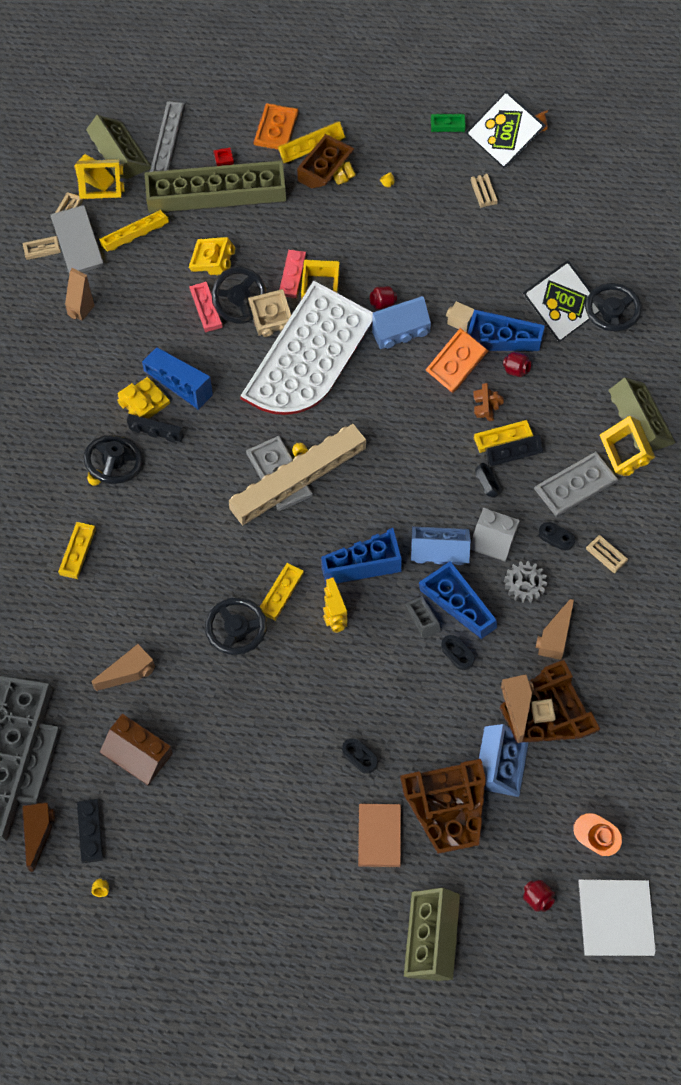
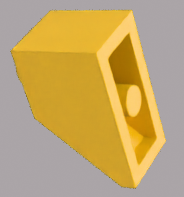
(96, 177)

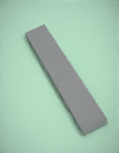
(167, 136)

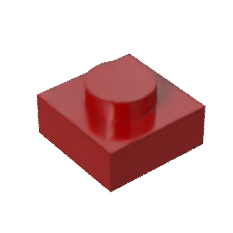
(223, 157)

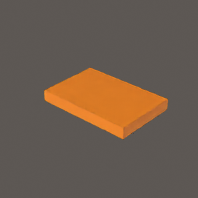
(275, 126)
(456, 360)

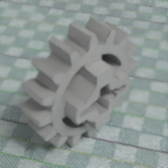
(524, 589)

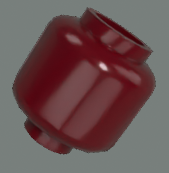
(383, 297)
(517, 364)
(539, 895)

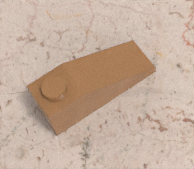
(78, 296)
(555, 634)
(128, 668)
(517, 696)

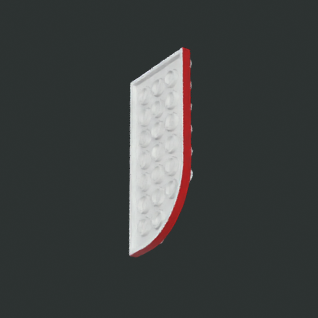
(308, 353)

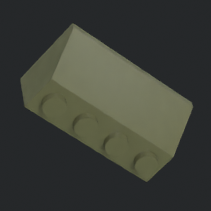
(117, 143)
(636, 401)
(432, 935)

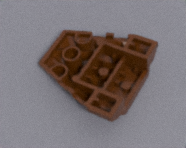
(570, 716)
(445, 798)

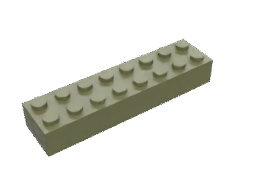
(215, 186)

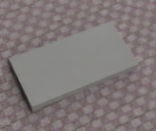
(77, 239)
(267, 459)
(576, 484)

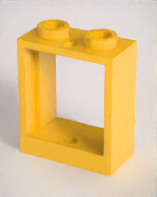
(81, 165)
(322, 269)
(619, 431)

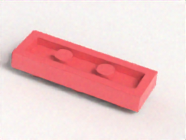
(292, 273)
(205, 307)

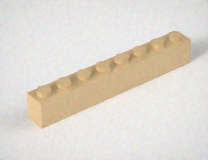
(297, 474)

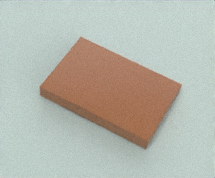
(379, 835)

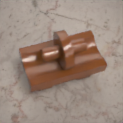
(489, 402)

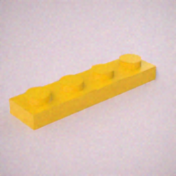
(306, 143)
(134, 230)

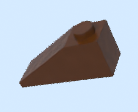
(37, 828)

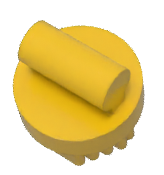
(344, 173)

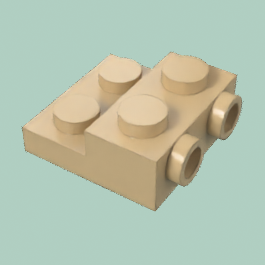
(270, 312)

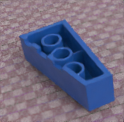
(505, 333)
(179, 377)
(363, 560)
(458, 599)

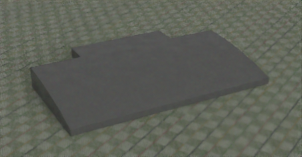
(24, 745)

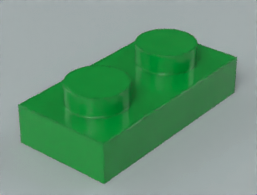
(447, 122)

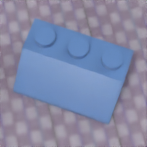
(401, 323)
(440, 545)
(502, 760)

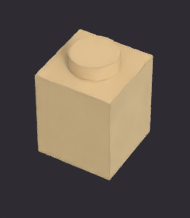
(460, 316)

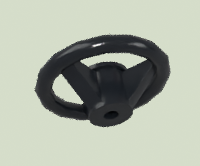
(237, 294)
(612, 307)
(113, 458)
(236, 626)

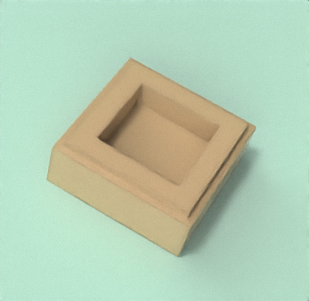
(543, 711)

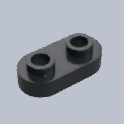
(489, 481)
(556, 536)
(459, 652)
(359, 756)

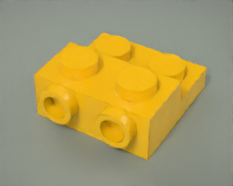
(212, 255)
(142, 399)
(334, 608)

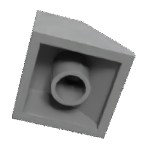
(494, 534)

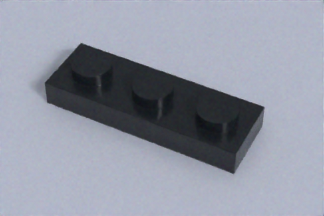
(154, 428)
(514, 450)
(89, 831)

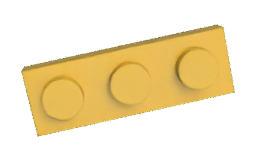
(502, 435)
(77, 550)
(281, 591)

